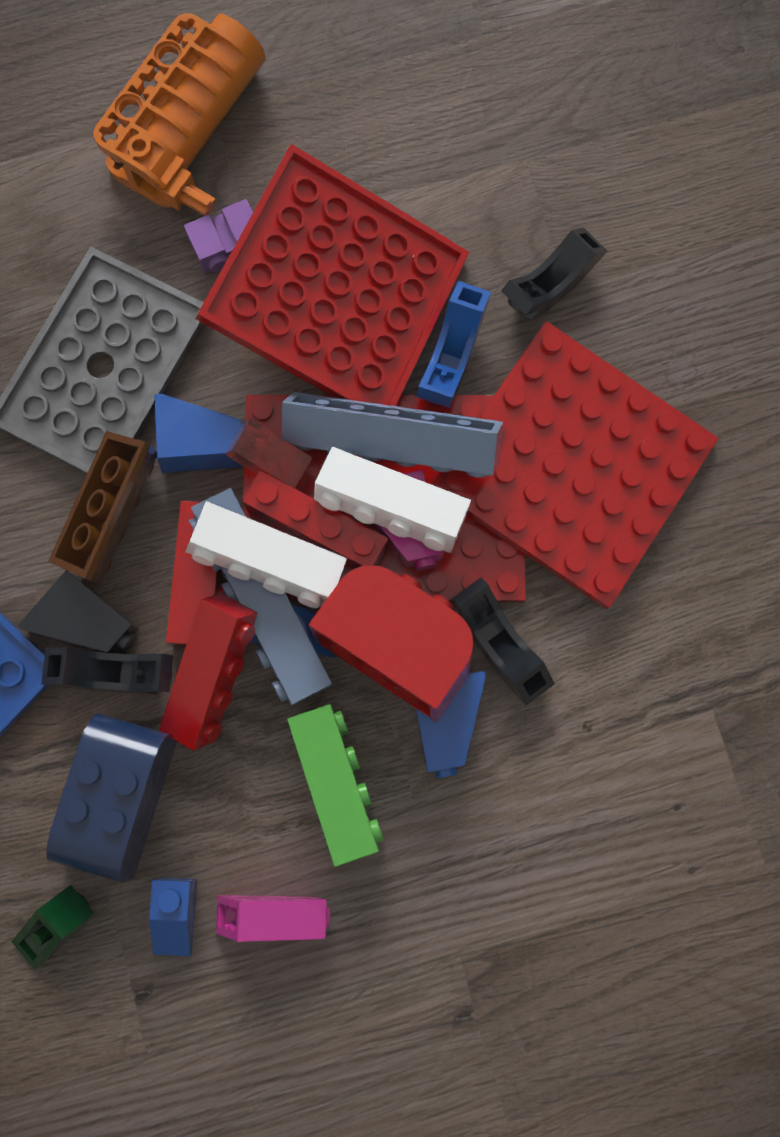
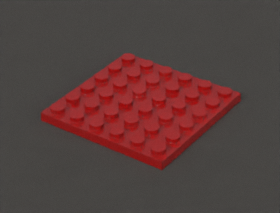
(333, 283)
(581, 465)

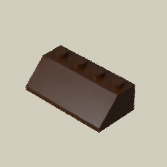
(104, 506)

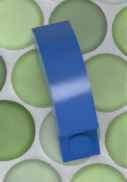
(454, 345)

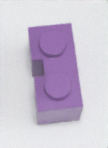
(216, 236)

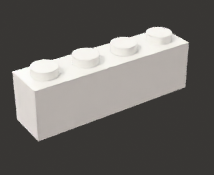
(390, 500)
(265, 555)

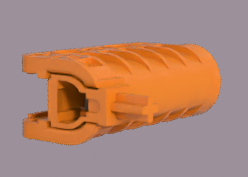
(180, 110)

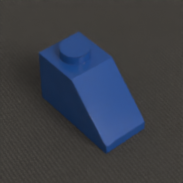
(172, 915)

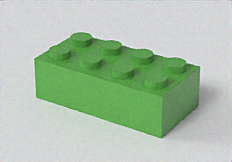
(334, 785)

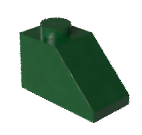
(52, 926)

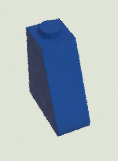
(192, 436)
(448, 740)

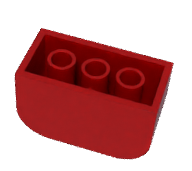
(397, 637)

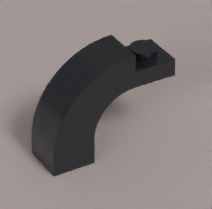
(556, 275)
(501, 644)
(107, 671)

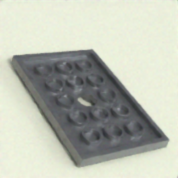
(101, 311)

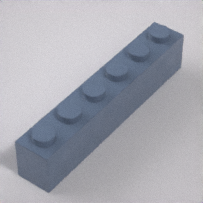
(392, 433)
(277, 627)

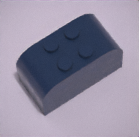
(110, 798)

